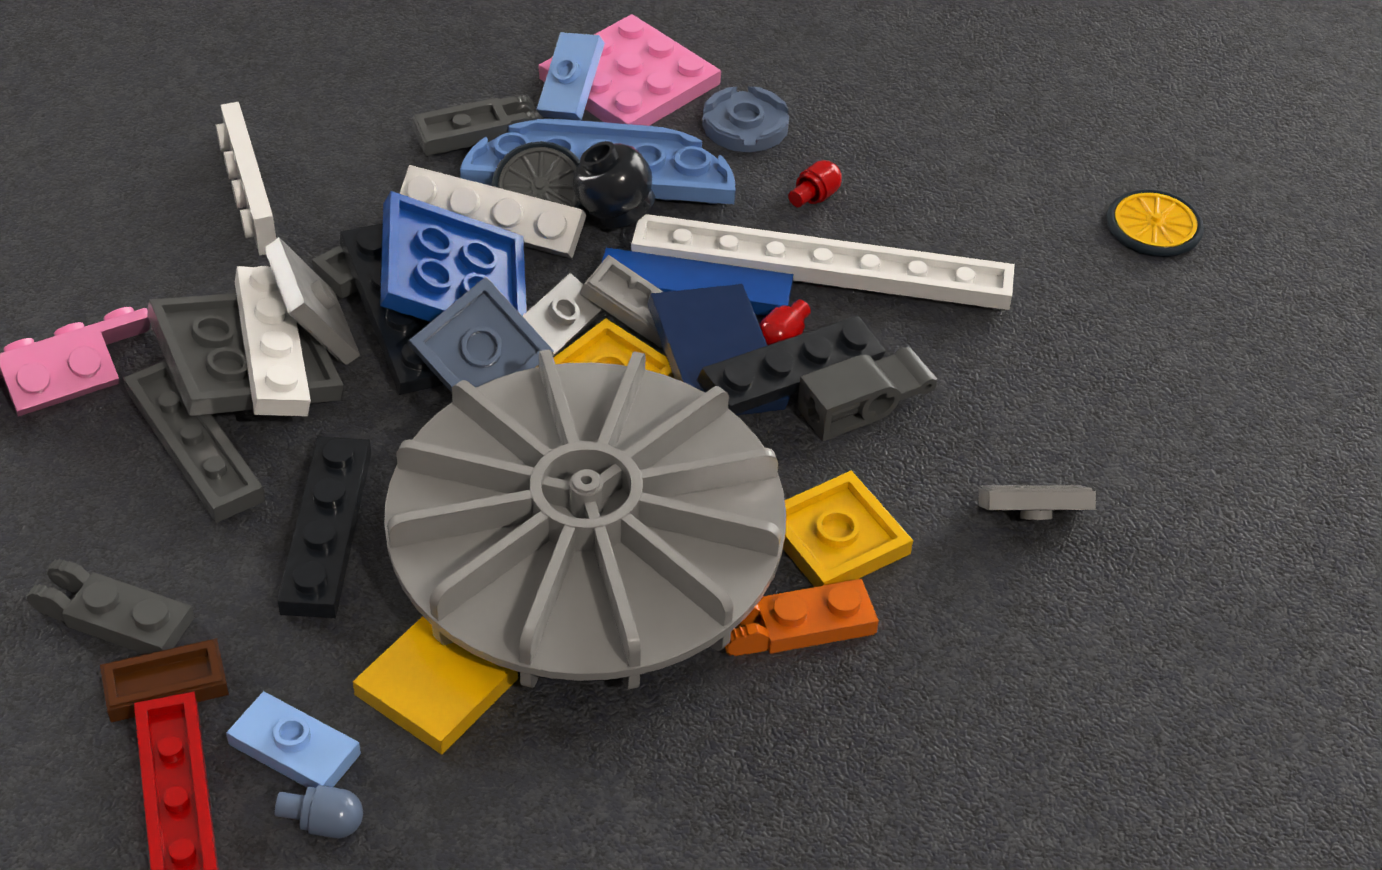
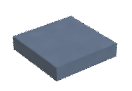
(478, 339)

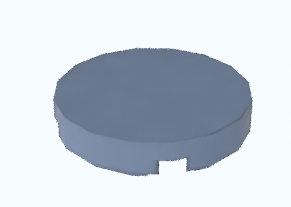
(745, 119)

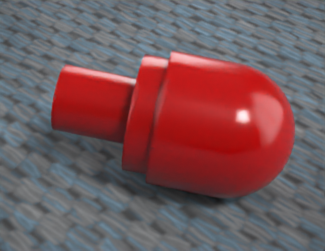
(816, 183)
(785, 322)

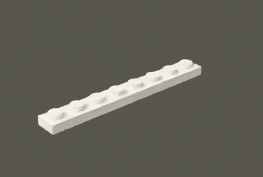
(831, 261)

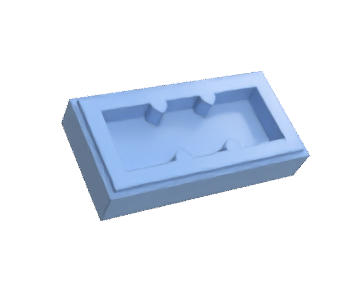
(570, 76)
(293, 742)

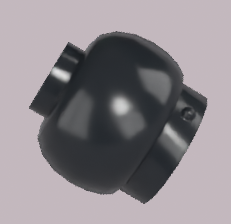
(614, 184)

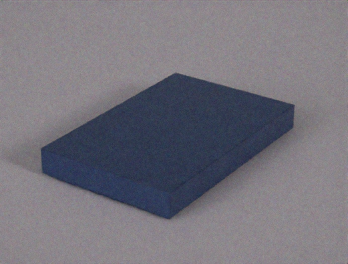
(707, 328)

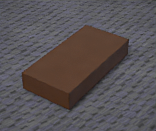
(163, 674)

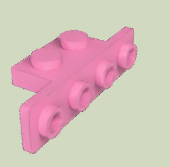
(67, 363)

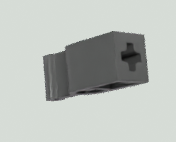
(861, 391)

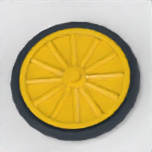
(1155, 223)

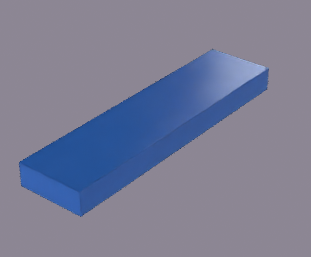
(763, 287)

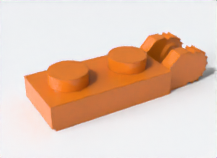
(805, 619)

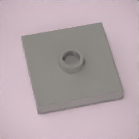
(311, 301)

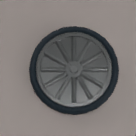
(540, 172)

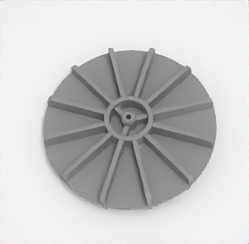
(585, 520)

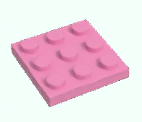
(643, 75)

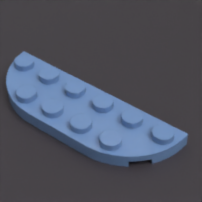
(676, 159)

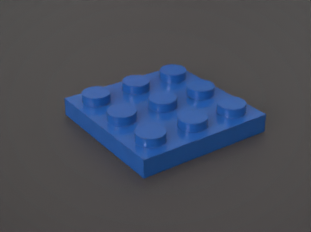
(440, 255)

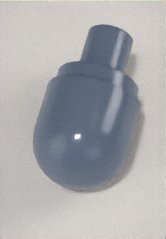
(322, 811)

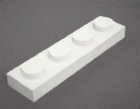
(249, 188)
(542, 223)
(270, 345)

